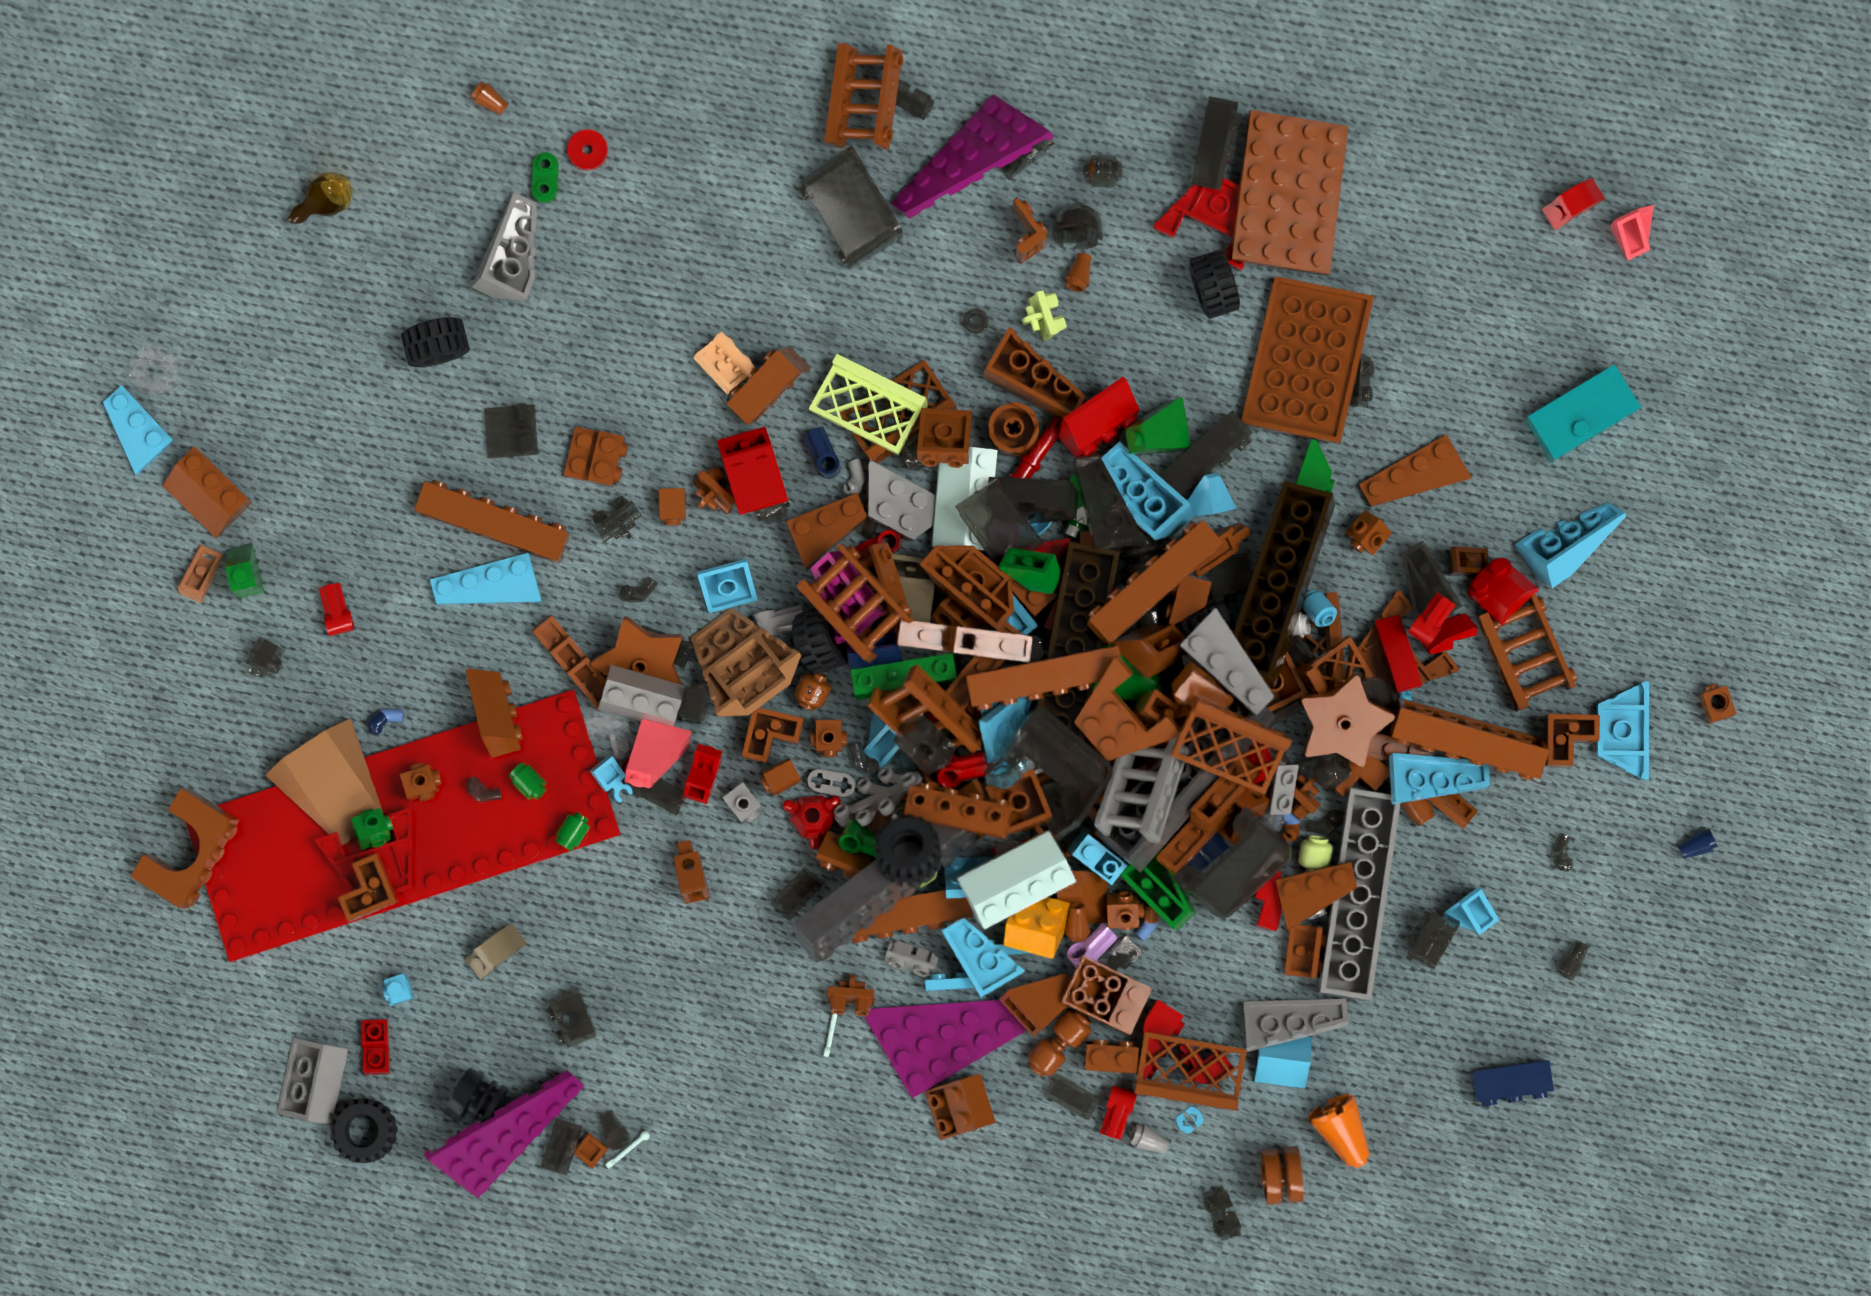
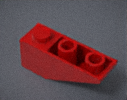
(1161, 1021)

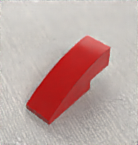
(1398, 654)
(1271, 908)

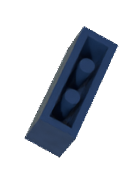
(1512, 1082)

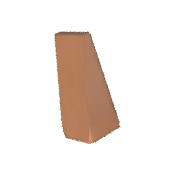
(200, 574)

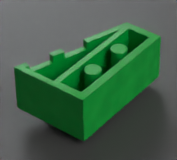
(1161, 892)

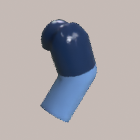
(383, 716)

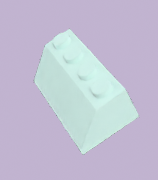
(952, 488)
(1016, 879)

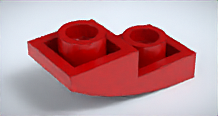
(1452, 629)
(375, 1047)

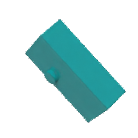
(1582, 413)

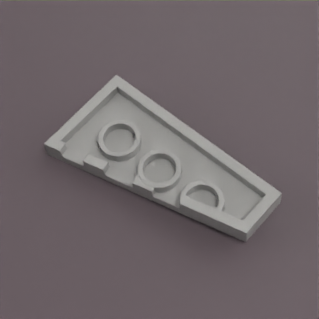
(1223, 658)
(1288, 1020)

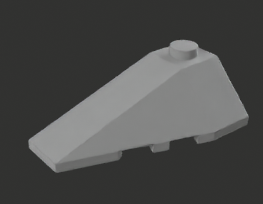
(509, 260)

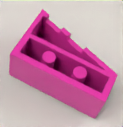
(838, 584)

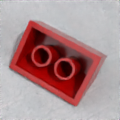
(1099, 419)

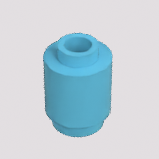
(1319, 608)

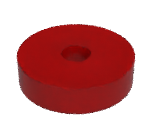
(587, 161)

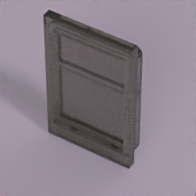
(997, 522)

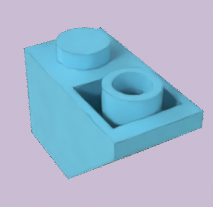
(1096, 857)

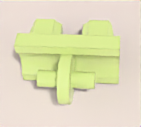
(1040, 315)

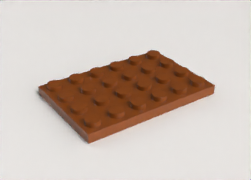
(1289, 193)
(1307, 360)

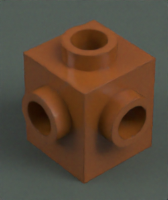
(1368, 533)
(825, 728)
(412, 779)
(1124, 910)

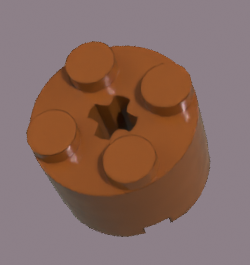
(1018, 443)

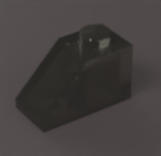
(797, 894)

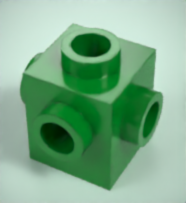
(371, 828)

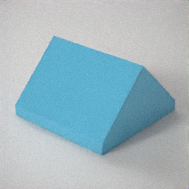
(727, 586)
(1284, 1063)

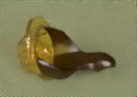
(324, 196)

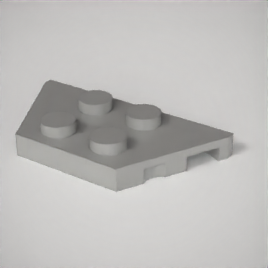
(898, 503)

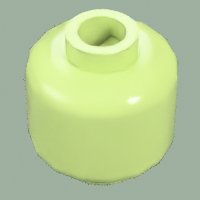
(1315, 853)

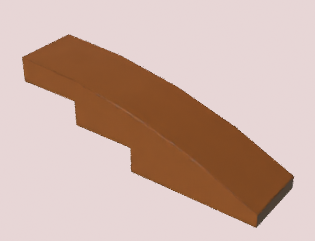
(571, 658)

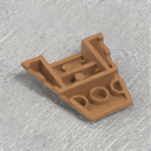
(742, 663)
(329, 779)

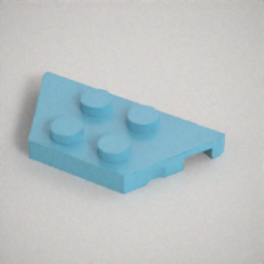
(1626, 730)

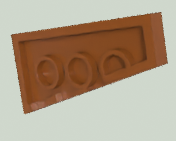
(1422, 471)

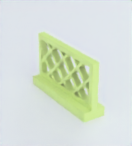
(878, 384)

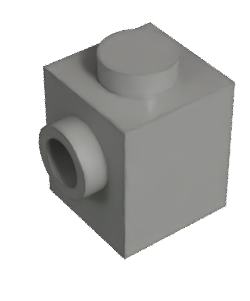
(743, 803)

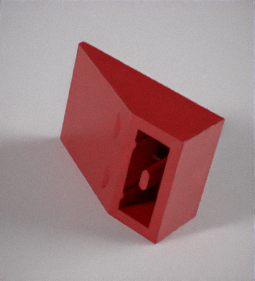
(752, 470)

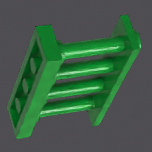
(892, 675)

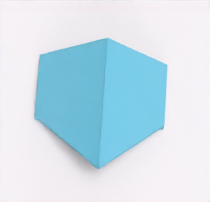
(1211, 496)
(880, 741)
(1474, 911)

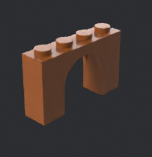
(213, 829)

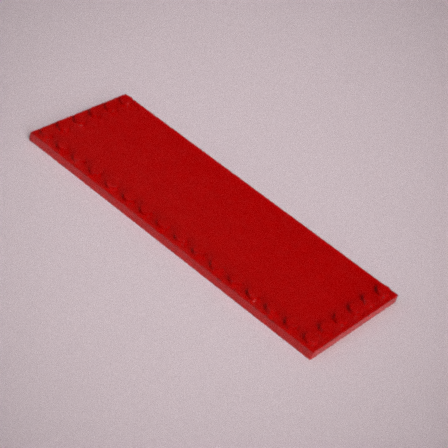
(283, 888)

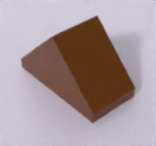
(1467, 560)

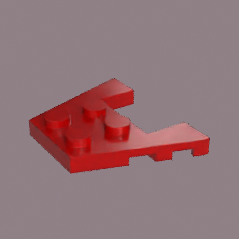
(1208, 207)
(395, 855)

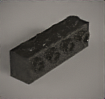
(1207, 454)

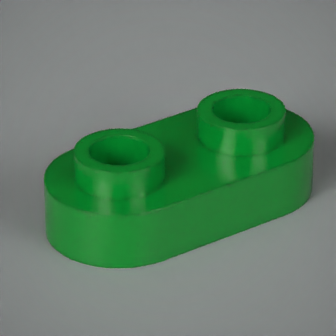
(545, 177)

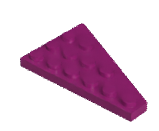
(988, 139)
(940, 1039)
(487, 1149)

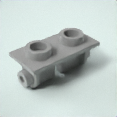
(1282, 791)
(900, 957)

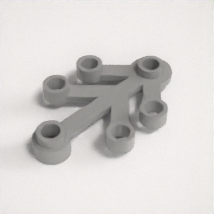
(880, 797)

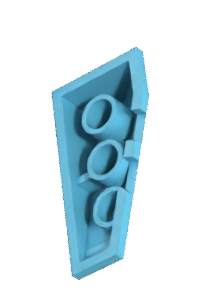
(1149, 498)
(1563, 550)

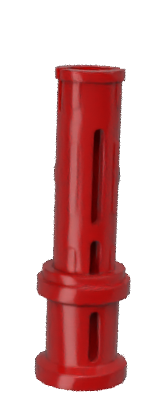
(1031, 462)

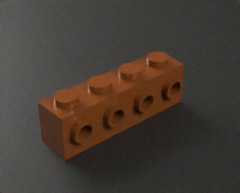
(959, 812)

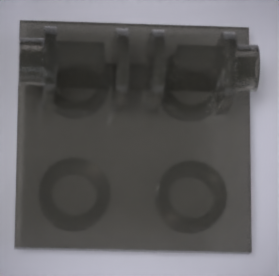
(511, 431)

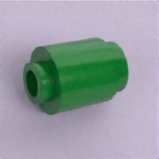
(528, 781)
(572, 831)

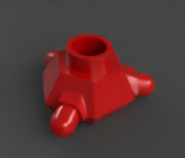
(812, 816)

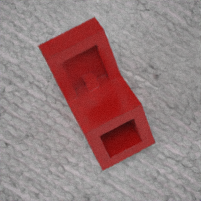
(1573, 203)
(703, 773)
(1216, 1070)

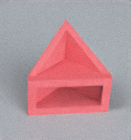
(1633, 231)

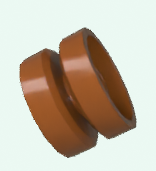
(1279, 1175)

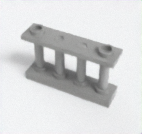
(1158, 801)

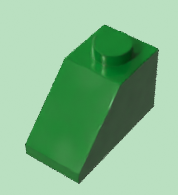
(1315, 469)
(1032, 569)

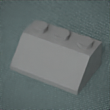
(641, 696)
(312, 1081)

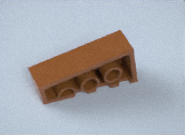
(1031, 377)

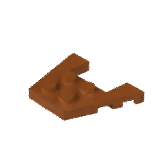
(1373, 655)
(1111, 722)

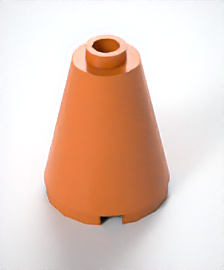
(1342, 1129)

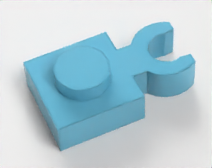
(609, 776)

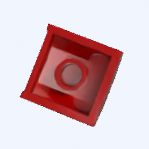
(1500, 589)

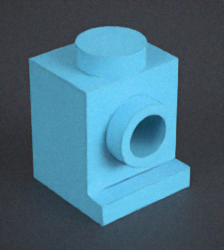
(397, 989)

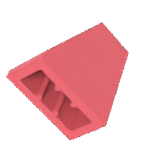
(655, 751)

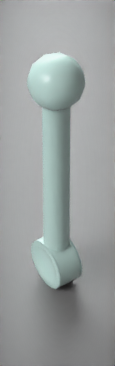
(830, 1035)
(644, 1135)

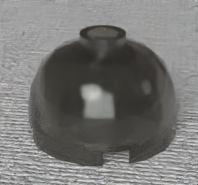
(1078, 225)

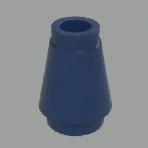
(1698, 844)

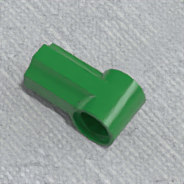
(857, 838)

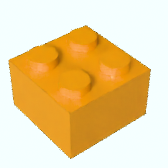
(1038, 927)

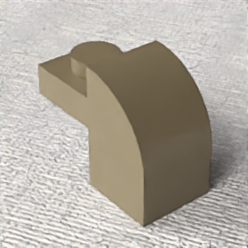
(495, 951)

